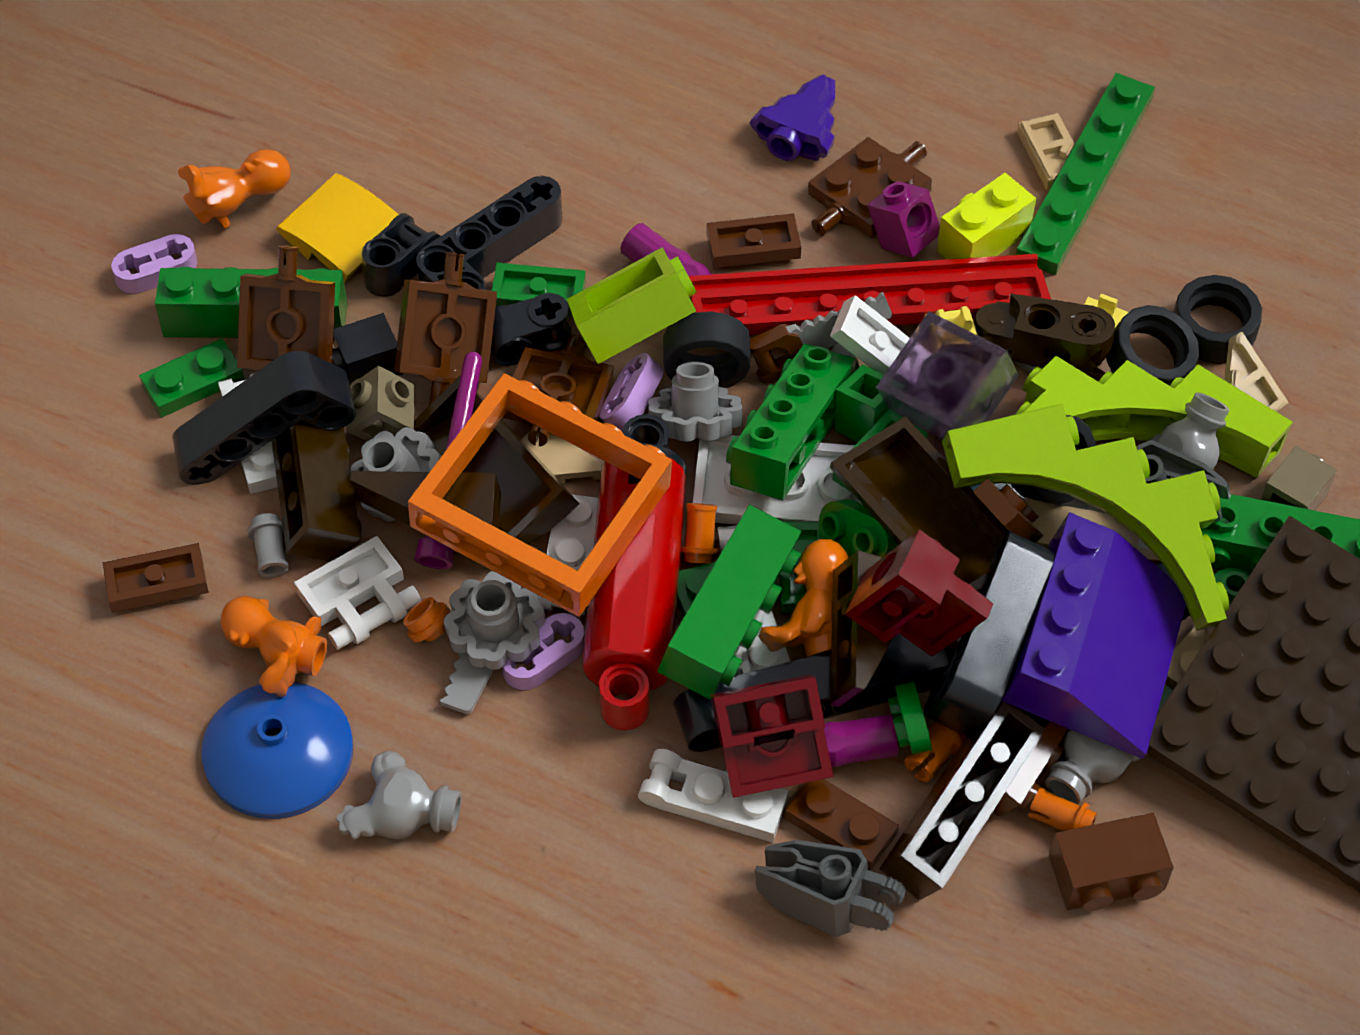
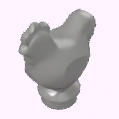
(1197, 432)
(1085, 763)
(400, 803)

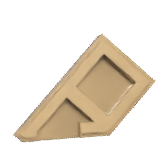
(1046, 145)
(1250, 375)
(565, 459)

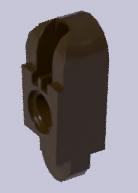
(1048, 328)

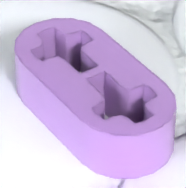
(149, 259)
(631, 390)
(548, 656)

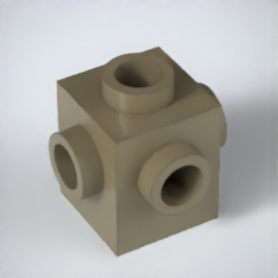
(381, 404)

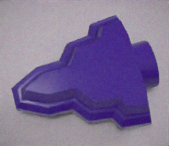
(799, 122)

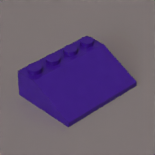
(1099, 639)

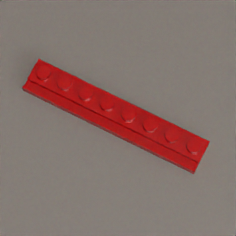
(911, 289)

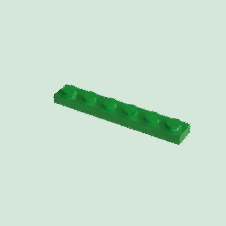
(1086, 172)

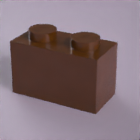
(1110, 862)

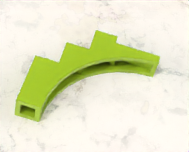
(1142, 406)
(1164, 515)

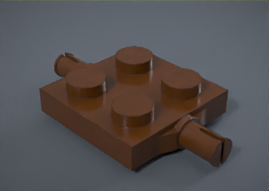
(858, 179)
(284, 314)
(442, 325)
(565, 378)

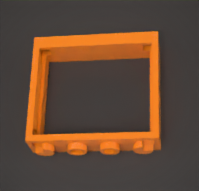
(505, 553)

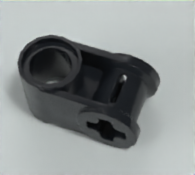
(393, 255)
(527, 326)

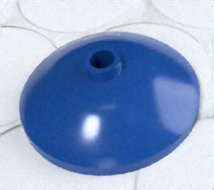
(280, 772)

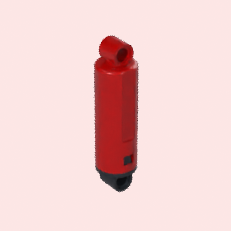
(637, 603)

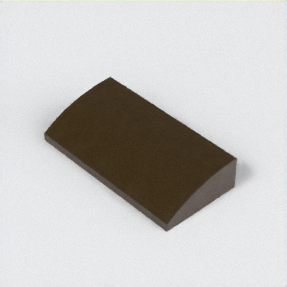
(912, 489)
(530, 493)

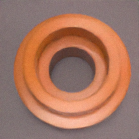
(426, 620)

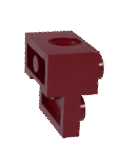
(918, 596)
(765, 710)

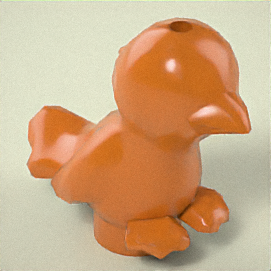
(221, 190)
(812, 616)
(284, 644)

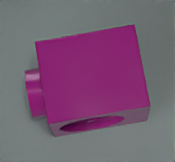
(904, 218)

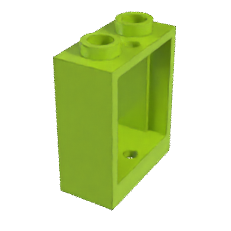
(632, 304)

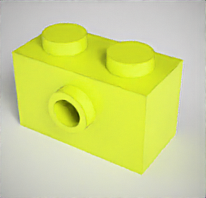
(987, 221)

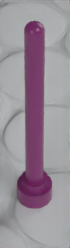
(429, 551)

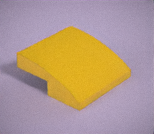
(337, 224)

